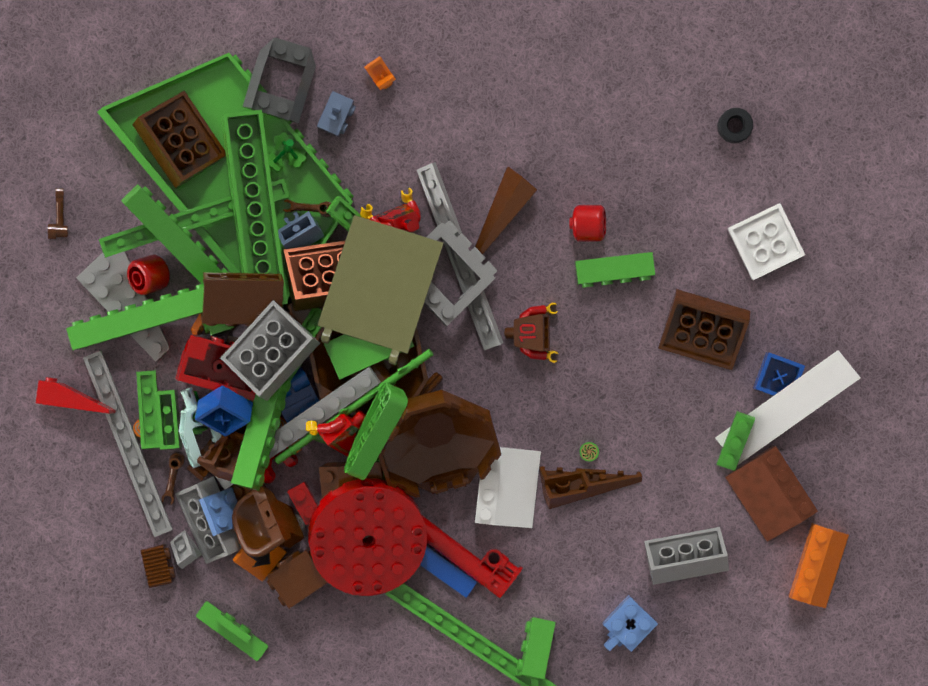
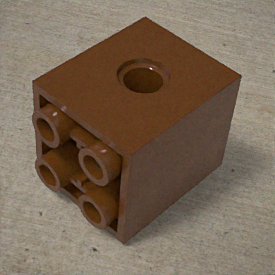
(295, 578)

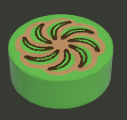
(589, 451)

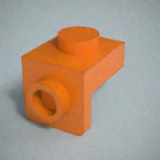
(380, 73)

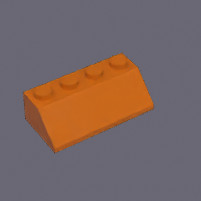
(818, 566)

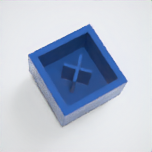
(776, 374)
(224, 410)

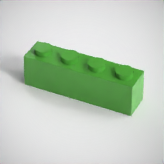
(615, 268)

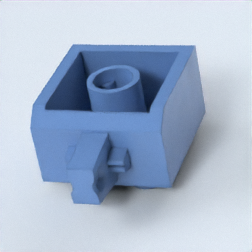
(631, 636)

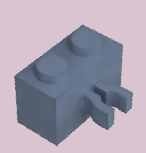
(336, 114)
(300, 232)

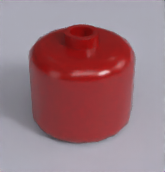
(588, 223)
(148, 274)

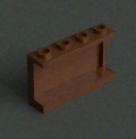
(238, 296)

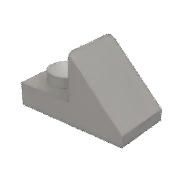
(184, 549)

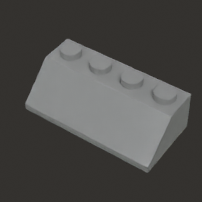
(211, 546)
(686, 555)

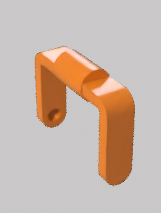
(197, 327)

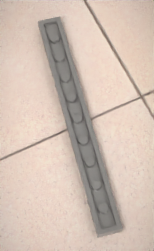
(443, 212)
(321, 411)
(128, 444)

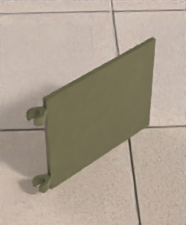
(380, 285)

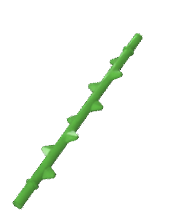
(357, 404)

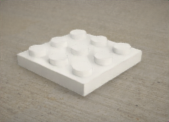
(766, 241)

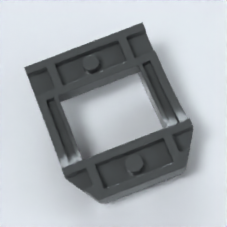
(276, 105)

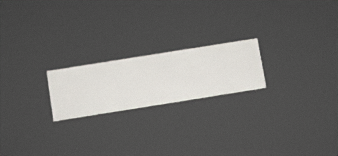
(796, 402)

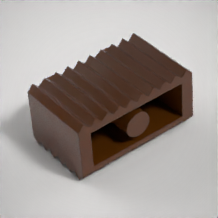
(157, 565)

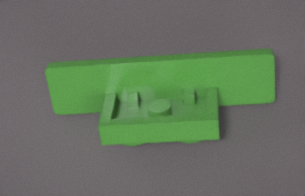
(231, 630)

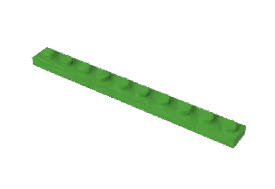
(189, 219)
(462, 634)

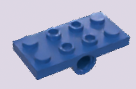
(299, 397)

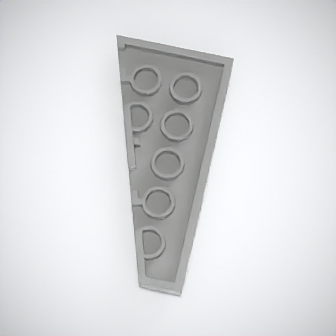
(109, 284)

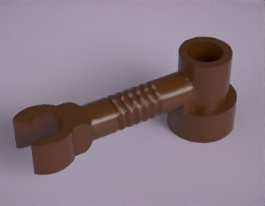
(308, 207)
(58, 229)
(180, 458)

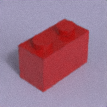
(303, 501)

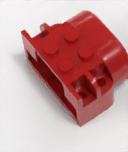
(200, 368)

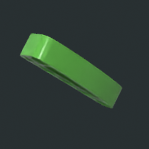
(375, 430)

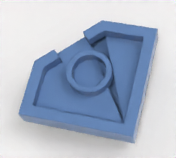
(219, 510)

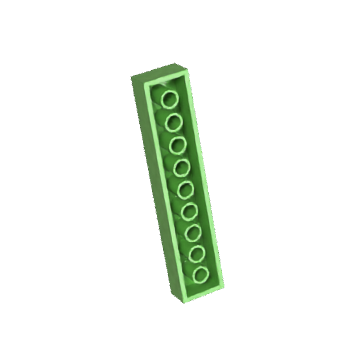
(252, 194)

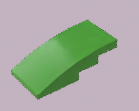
(354, 355)

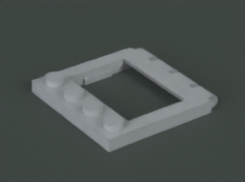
(435, 300)

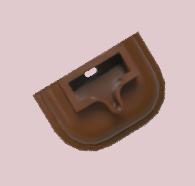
(264, 523)

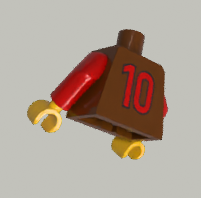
(532, 332)

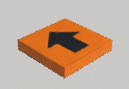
(259, 566)

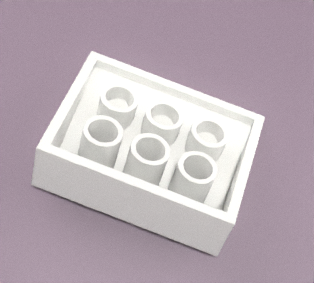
(509, 489)

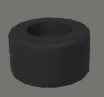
(746, 120)

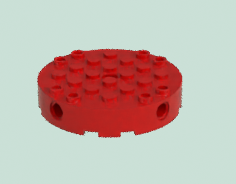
(373, 563)

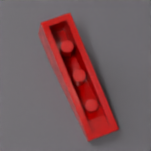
(61, 395)

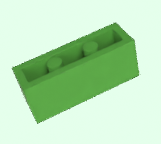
(168, 419)
(536, 648)

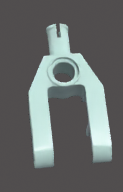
(186, 426)

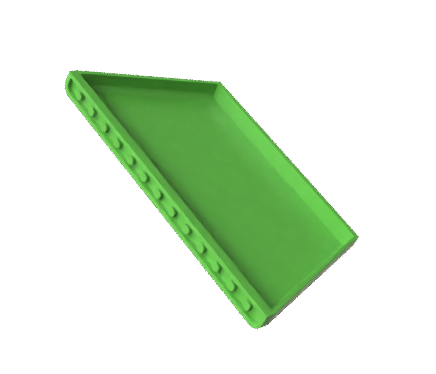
(217, 90)

